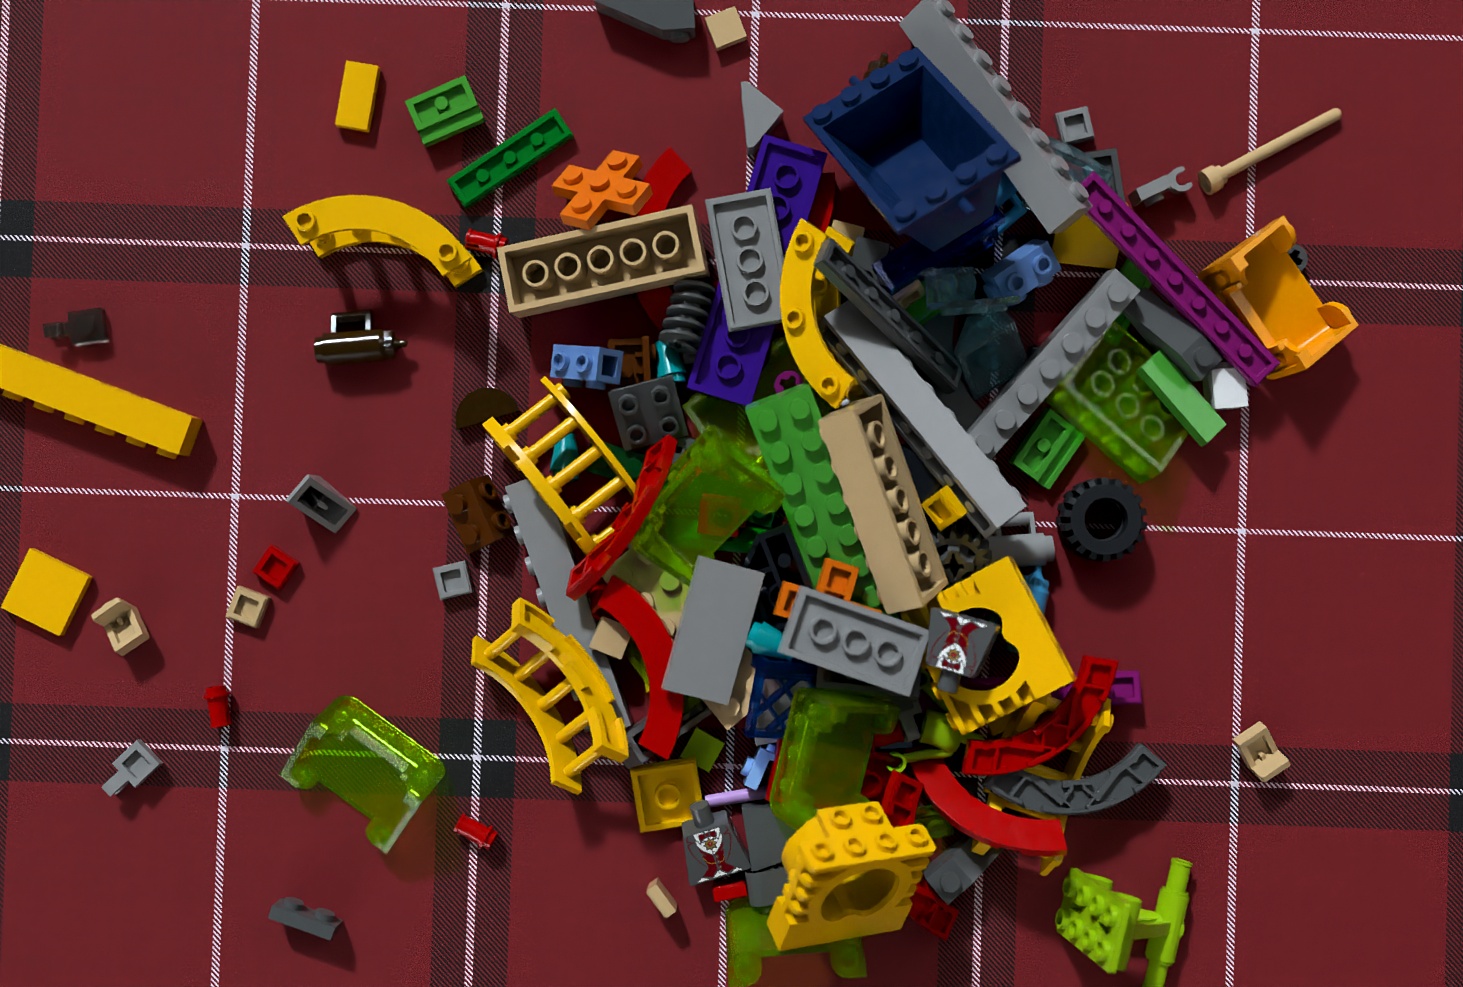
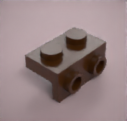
(636, 360)
(477, 513)

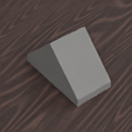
(759, 116)
(321, 502)

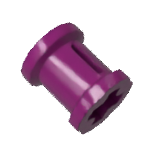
(785, 377)

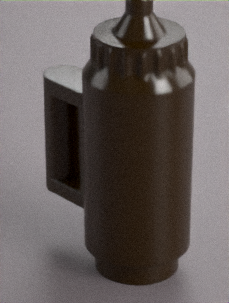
(356, 346)

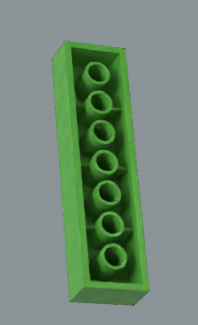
(814, 503)

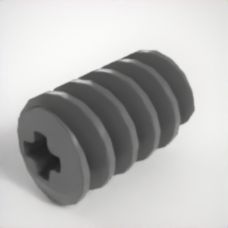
(683, 315)

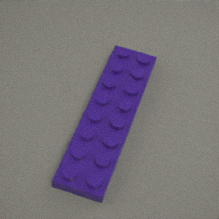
(732, 362)

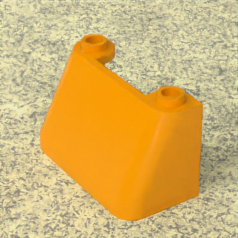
(1276, 300)

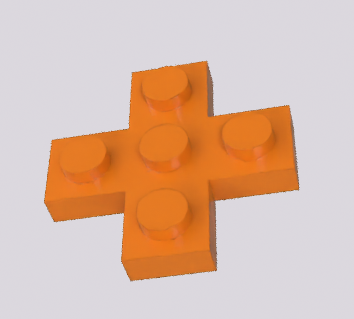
(601, 190)
(834, 580)

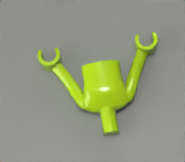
(934, 731)

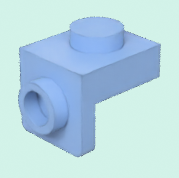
(755, 766)

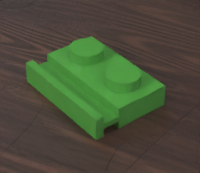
(445, 111)
(1047, 448)

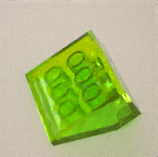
(1117, 407)

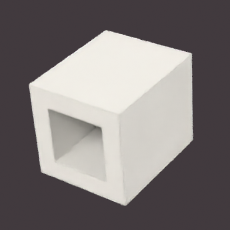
(1225, 388)

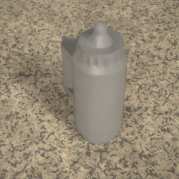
(1026, 549)

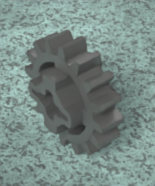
(968, 549)

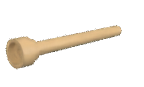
(1213, 178)

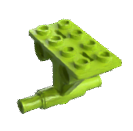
(1108, 921)

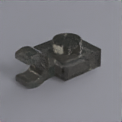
(83, 327)

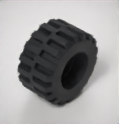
(1128, 515)

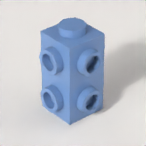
(1021, 271)
(586, 364)

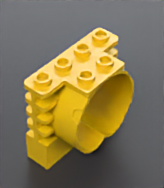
(1041, 659)
(848, 876)

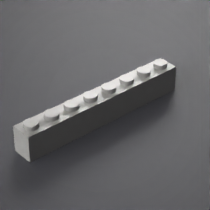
(1041, 174)
(1052, 361)
(922, 418)
(551, 562)

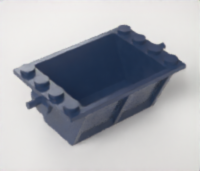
(916, 149)

